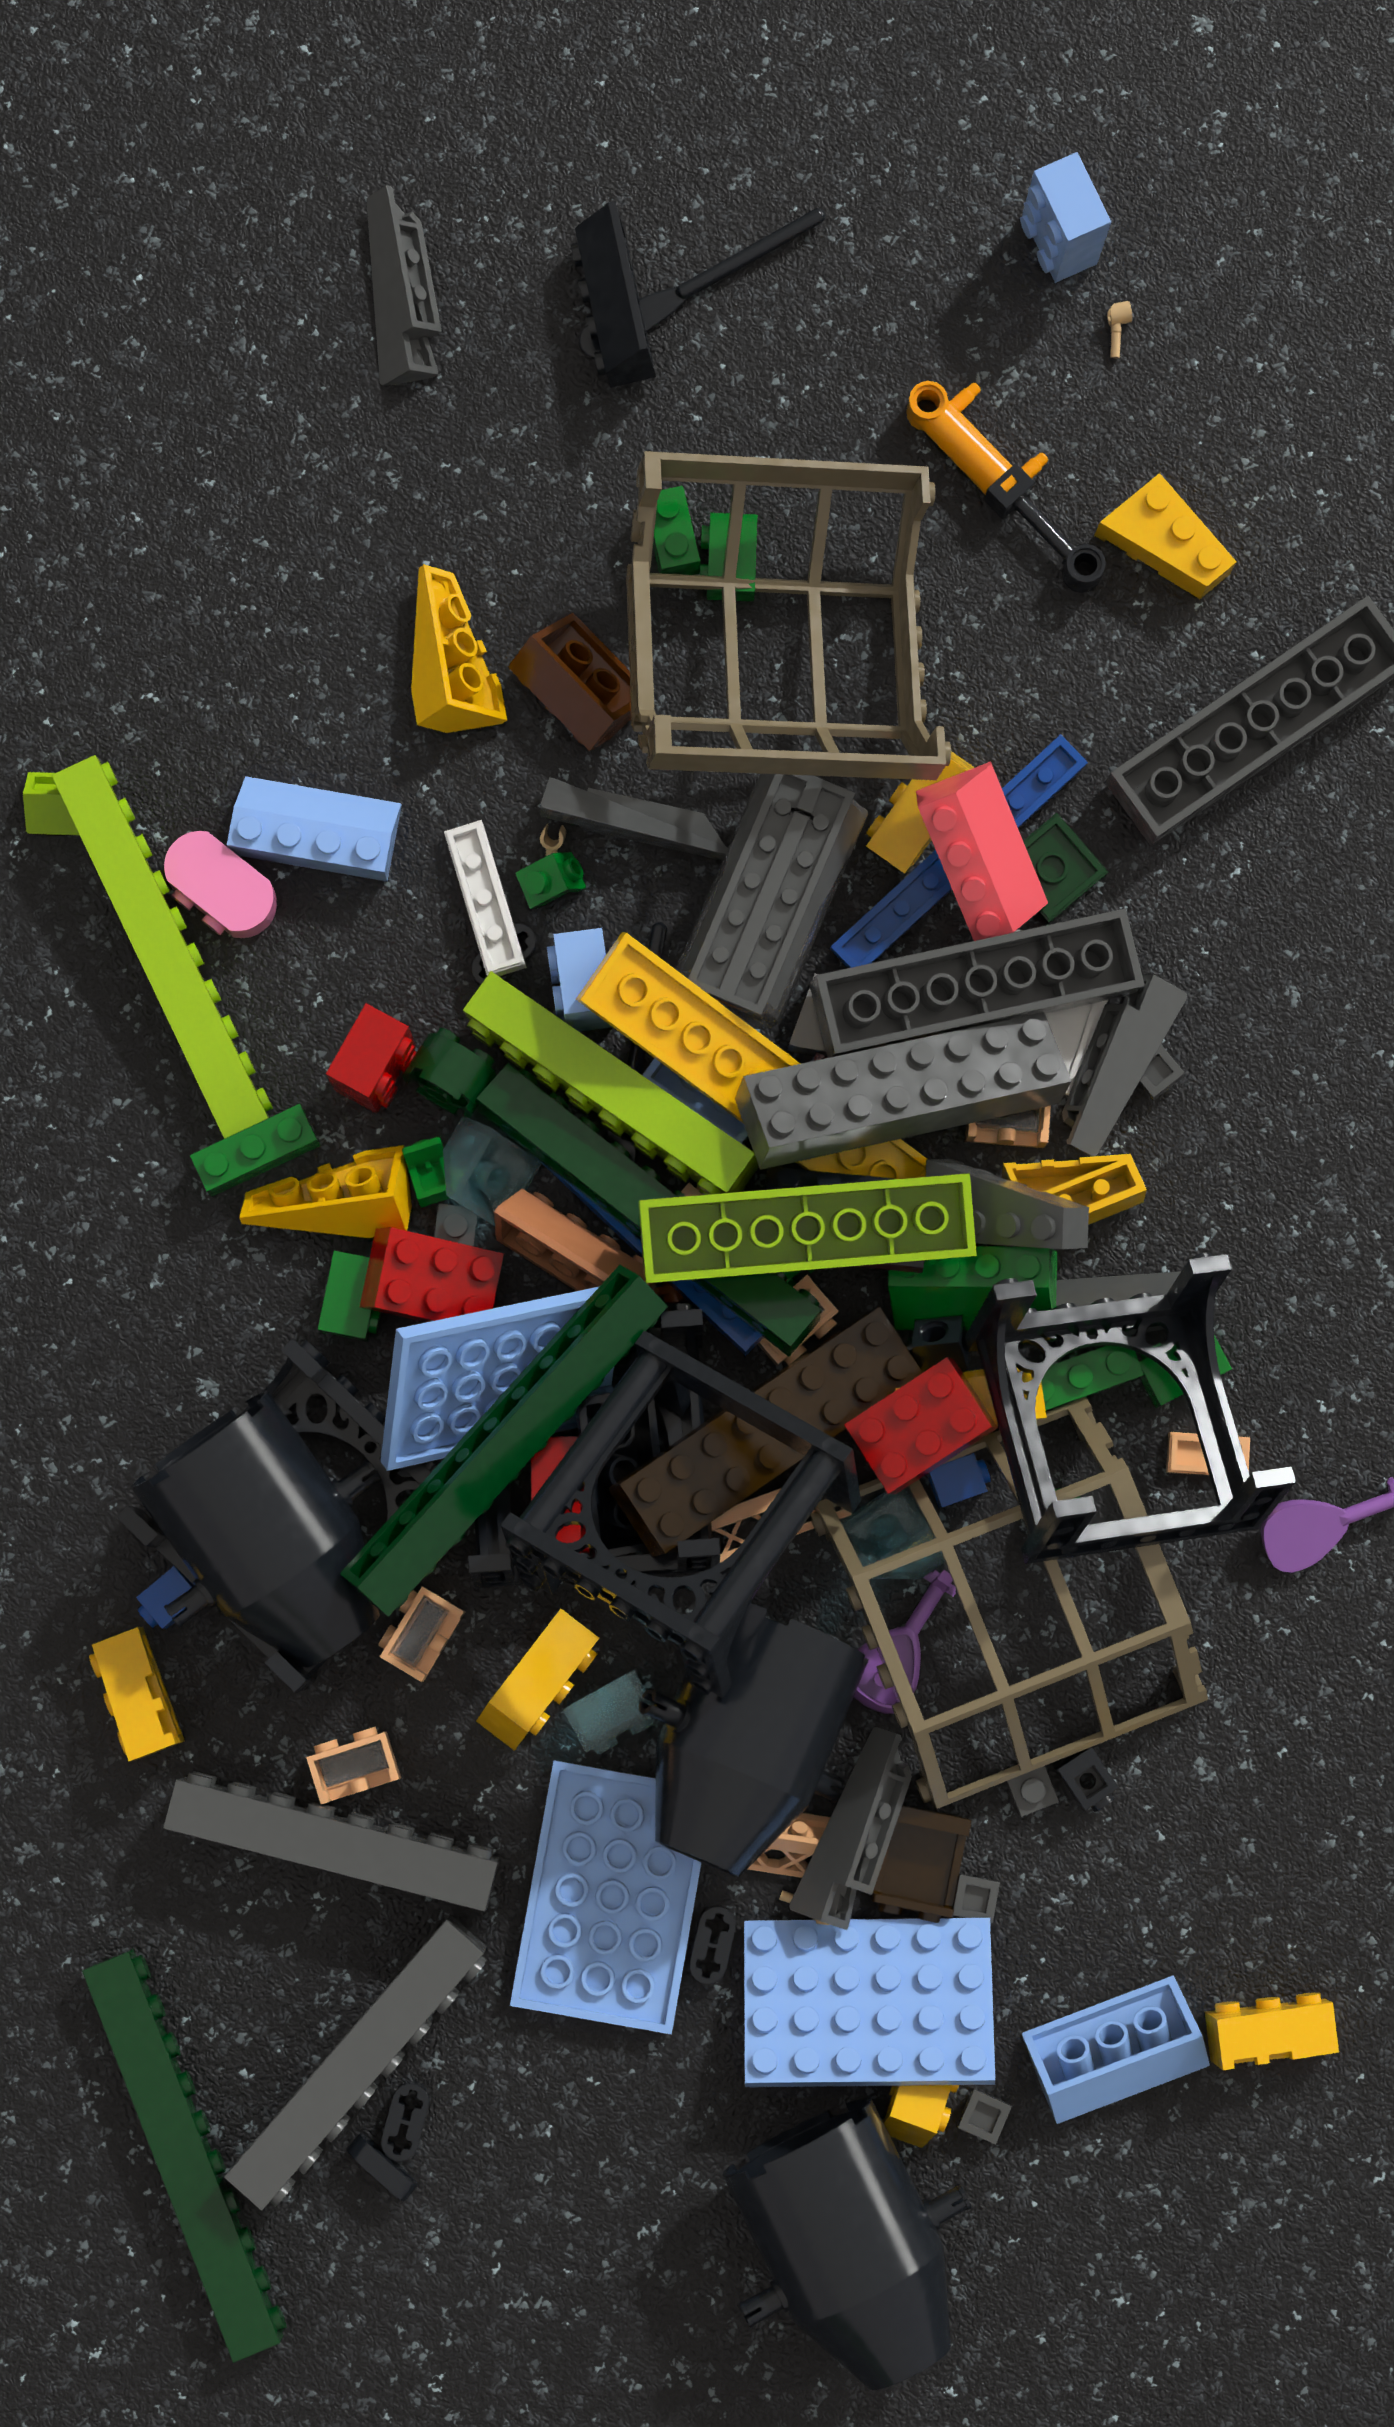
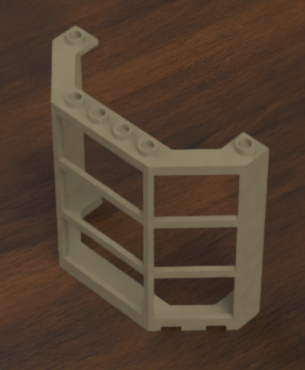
(926, 752)
(892, 1673)

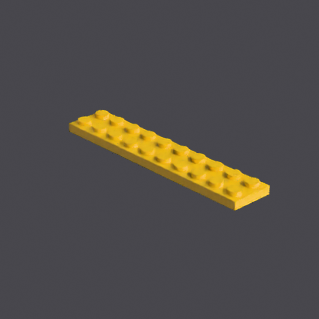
(710, 1045)

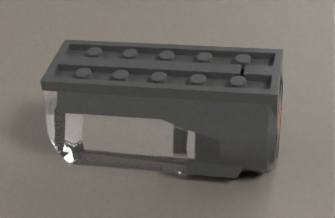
(772, 894)

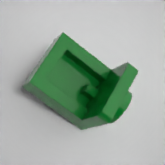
(550, 878)
(427, 1170)

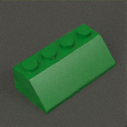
(963, 1283)

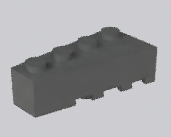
(1016, 1214)

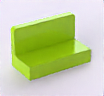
(45, 808)

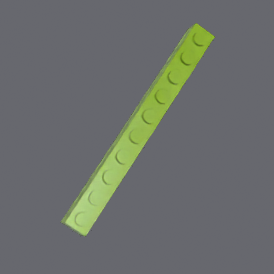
(161, 946)

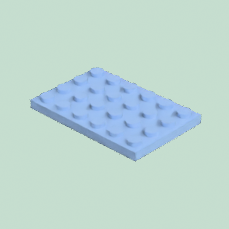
(457, 1369)
(605, 1905)
(868, 2003)

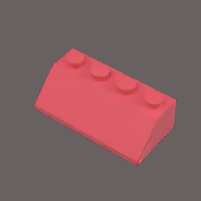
(981, 852)

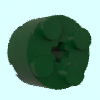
(450, 1072)

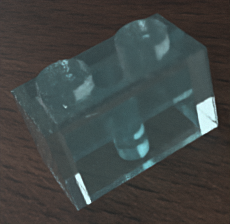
(609, 1713)

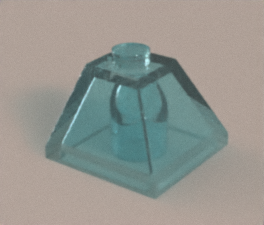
(485, 1168)
(887, 1528)

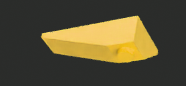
(448, 672)
(338, 1200)

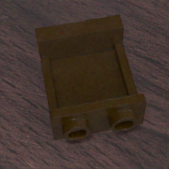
(922, 1864)

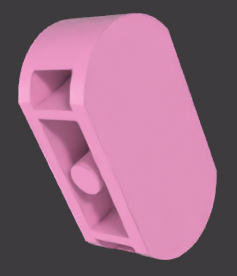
(219, 885)

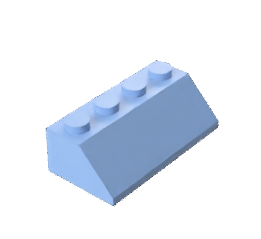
(314, 828)
(1116, 2049)

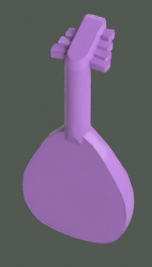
(1306, 1530)
(906, 1641)

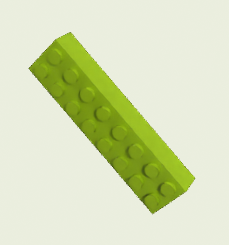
(609, 1088)
(807, 1228)

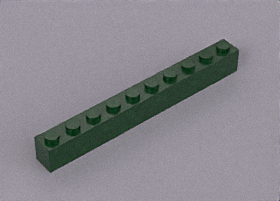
(617, 1184)
(504, 1440)
(184, 2155)

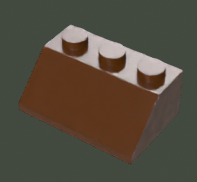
(576, 680)

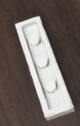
(485, 899)

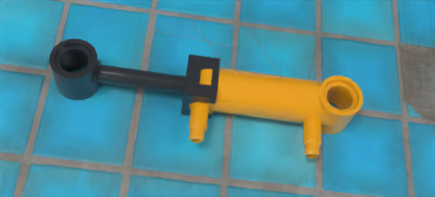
(1003, 484)

